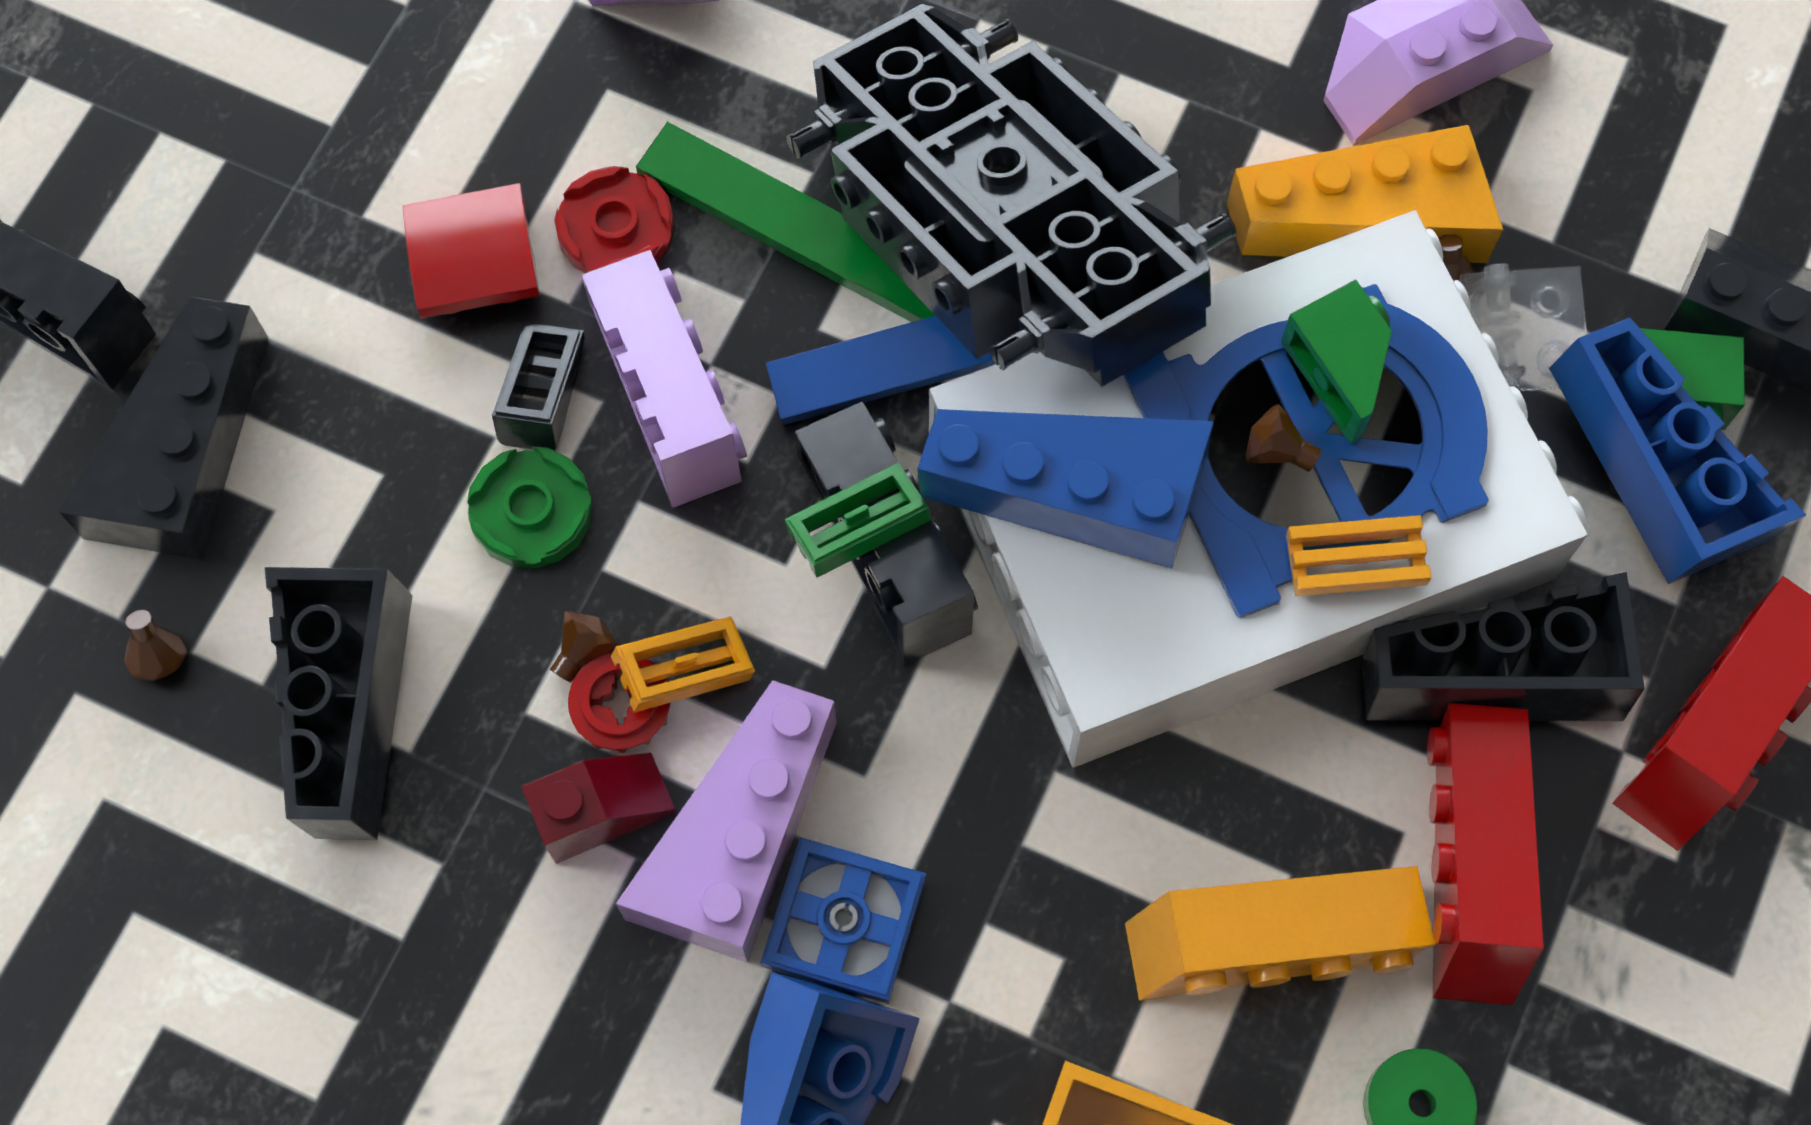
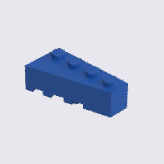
(1072, 476)

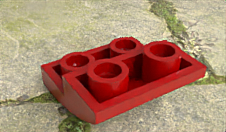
(470, 251)

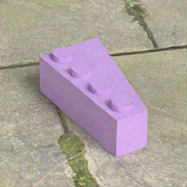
(665, 378)
(732, 837)

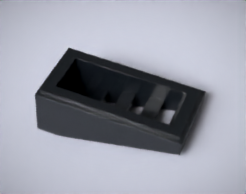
(536, 422)

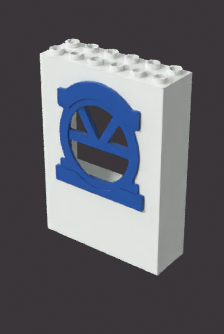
(1151, 647)

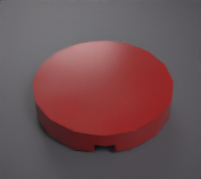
(612, 218)

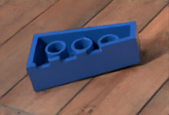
(1666, 454)

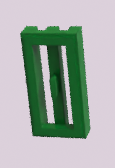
(863, 525)

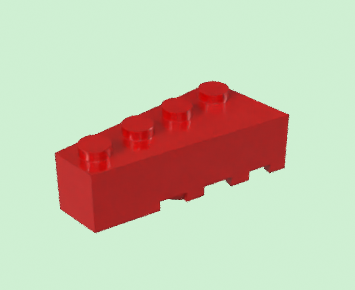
(1483, 855)

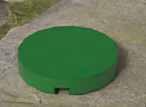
(529, 507)

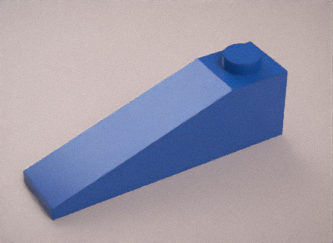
(822, 1055)

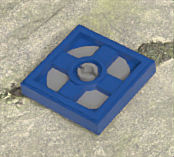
(843, 920)

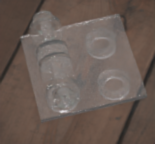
(1528, 317)

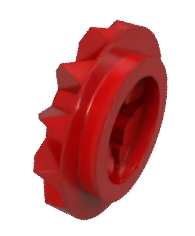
(598, 725)

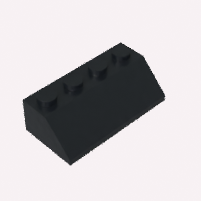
(1750, 296)

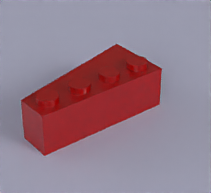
(1728, 722)

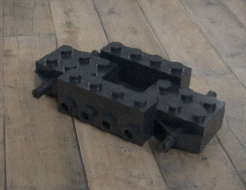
(1053, 258)

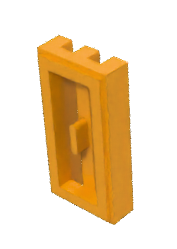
(1358, 531)
(649, 697)

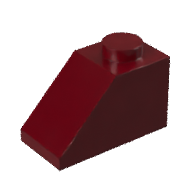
(597, 802)

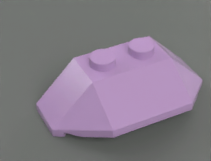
(1421, 53)

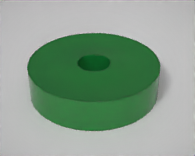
(1424, 1073)

